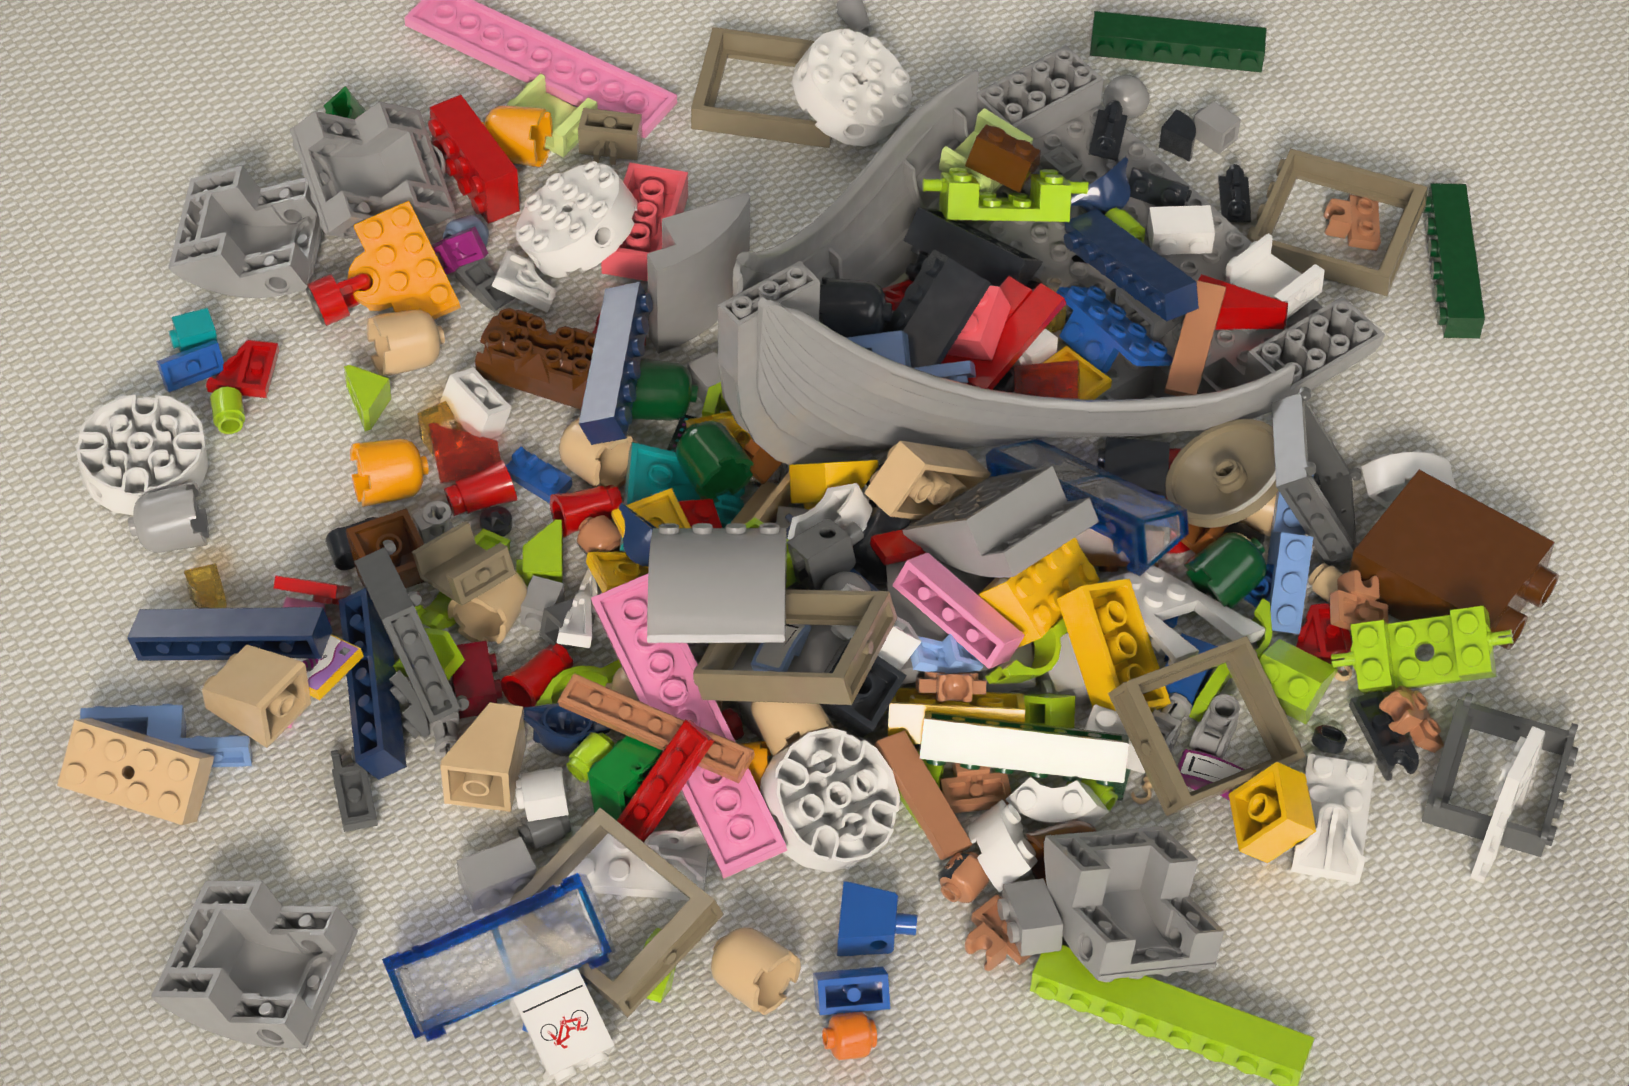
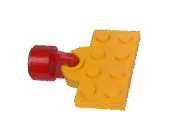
(392, 272)

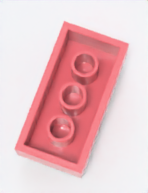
(659, 195)

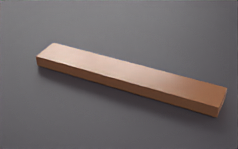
(649, 725)

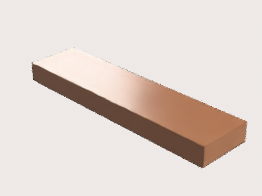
(1195, 341)
(923, 796)

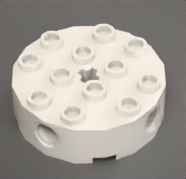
(852, 87)
(576, 219)
(139, 449)
(831, 799)

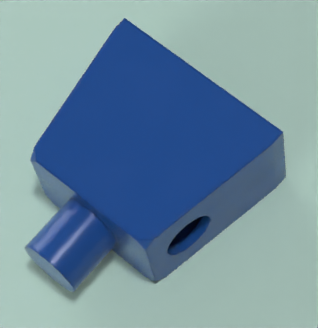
(870, 921)

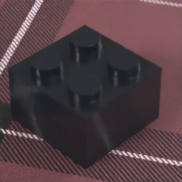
(871, 699)

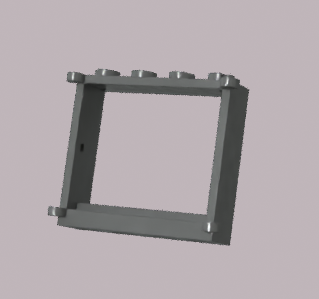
(1301, 451)
(408, 634)
(1510, 727)

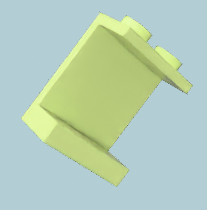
(564, 116)
(959, 156)

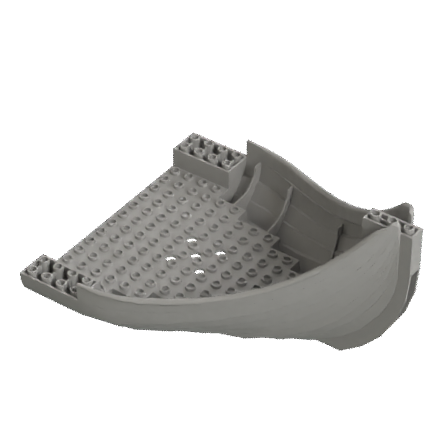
(829, 400)

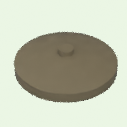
(1224, 473)

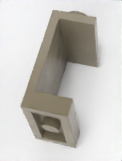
(460, 566)

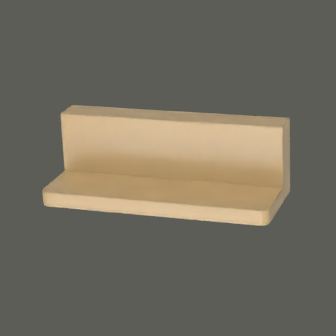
(765, 502)

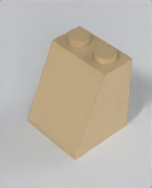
(258, 693)
(486, 760)

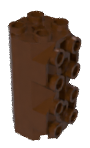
(534, 360)

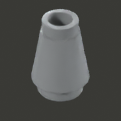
(854, 15)

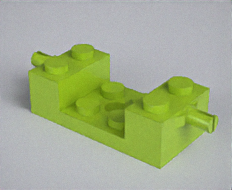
(1047, 202)
(1387, 654)

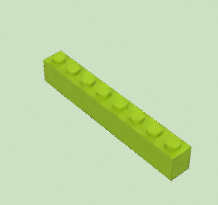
(1177, 1018)

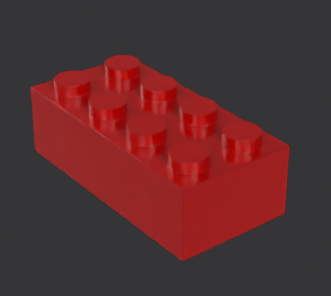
(474, 159)

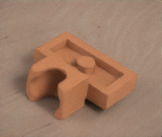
(1357, 219)
(1355, 601)
(951, 686)
(1411, 715)
(974, 789)
(991, 936)

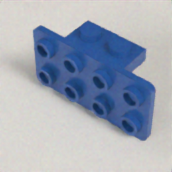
(1102, 330)

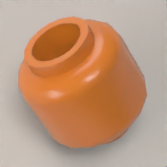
(850, 1035)

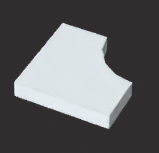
(520, 280)

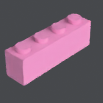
(958, 610)

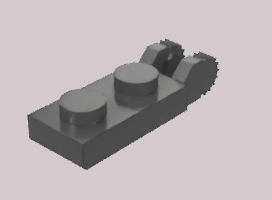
(353, 794)

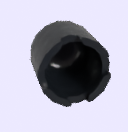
(853, 307)
(866, 559)

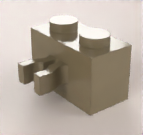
(610, 134)

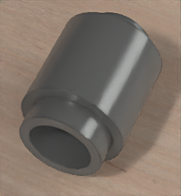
(543, 831)

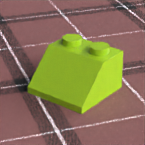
(1296, 678)

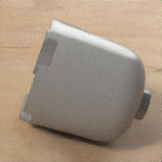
(170, 519)

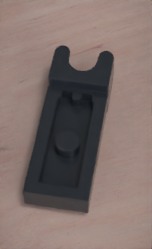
(1388, 746)

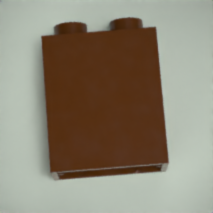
(1452, 553)

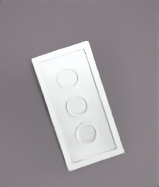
(1340, 809)
(620, 872)

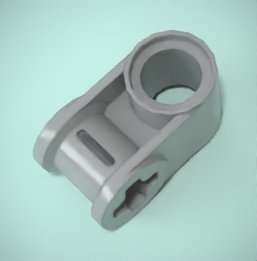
(1215, 731)

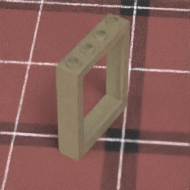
(754, 48)
(1354, 181)
(868, 610)
(1152, 748)
(671, 942)

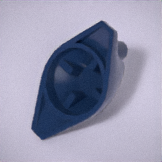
(1106, 192)
(636, 536)
(559, 728)

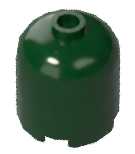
(663, 391)
(713, 460)
(1228, 568)

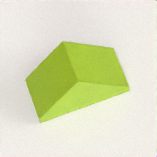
(368, 393)

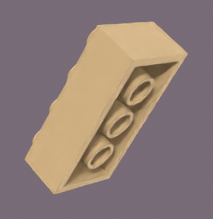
(922, 479)
(166, 779)

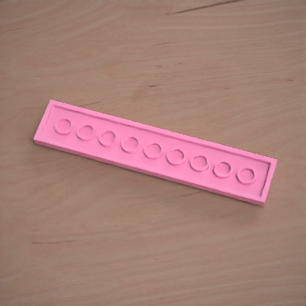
(528, 52)
(661, 674)

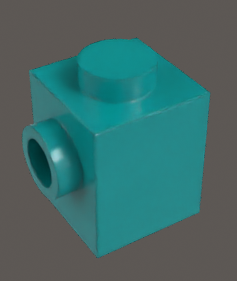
(192, 330)

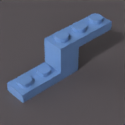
(896, 348)
(1291, 558)
(169, 724)

